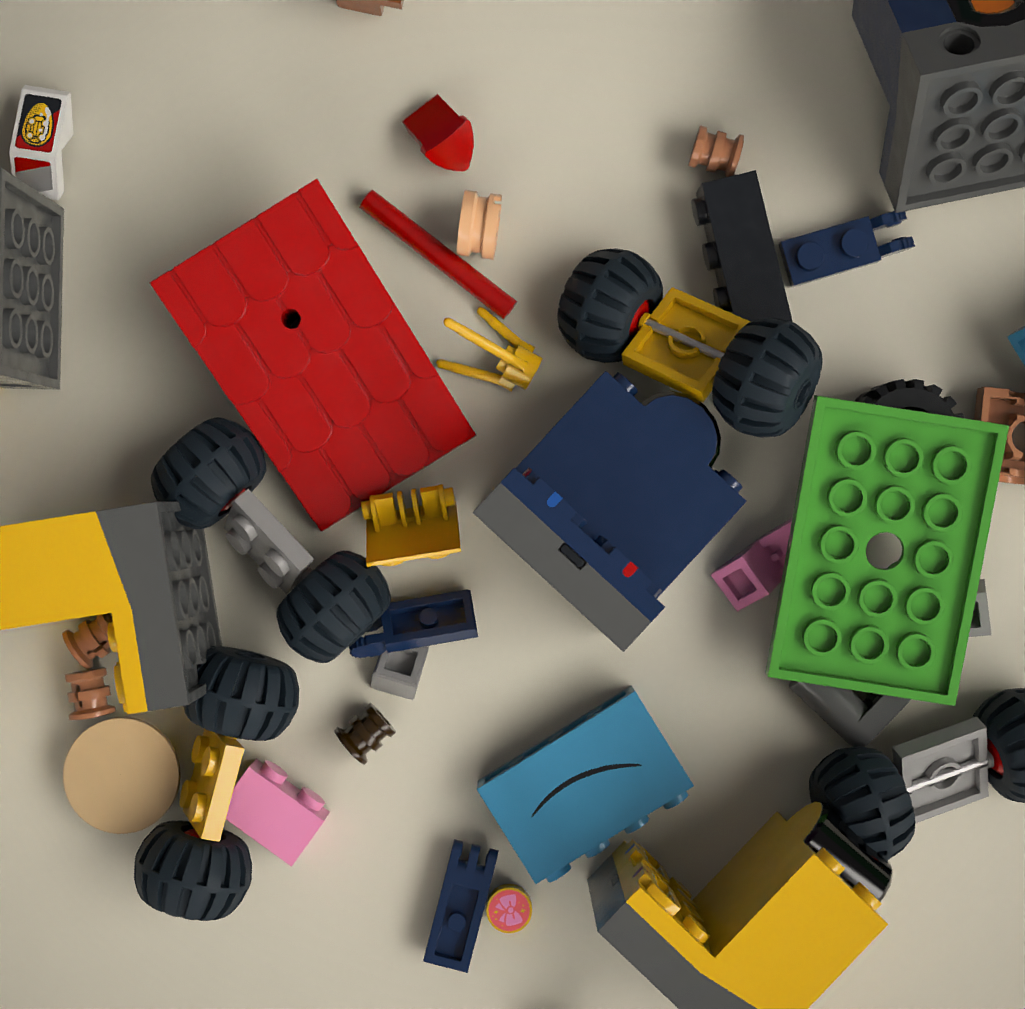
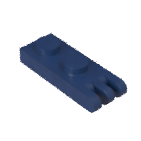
(460, 908)

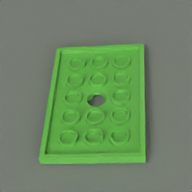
(901, 475)

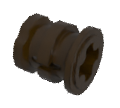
(365, 733)

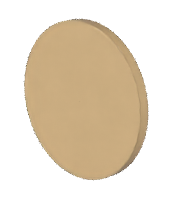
(121, 775)

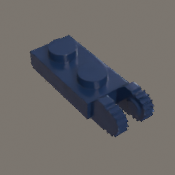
(840, 248)
(420, 624)

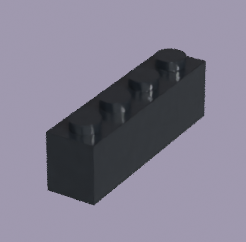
(740, 248)

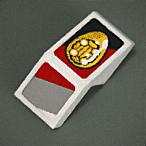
(38, 136)

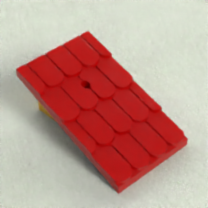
(345, 395)

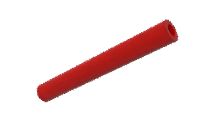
(438, 254)

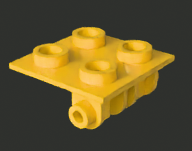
(413, 531)

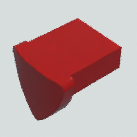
(442, 134)

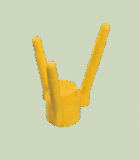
(515, 363)

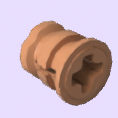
(716, 151)
(89, 640)
(89, 694)

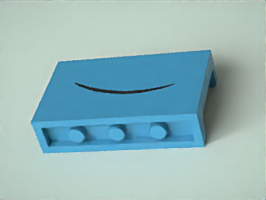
(584, 786)

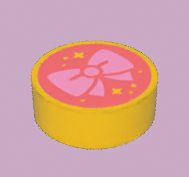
(509, 908)

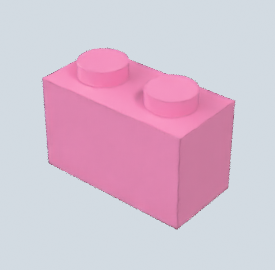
(275, 810)

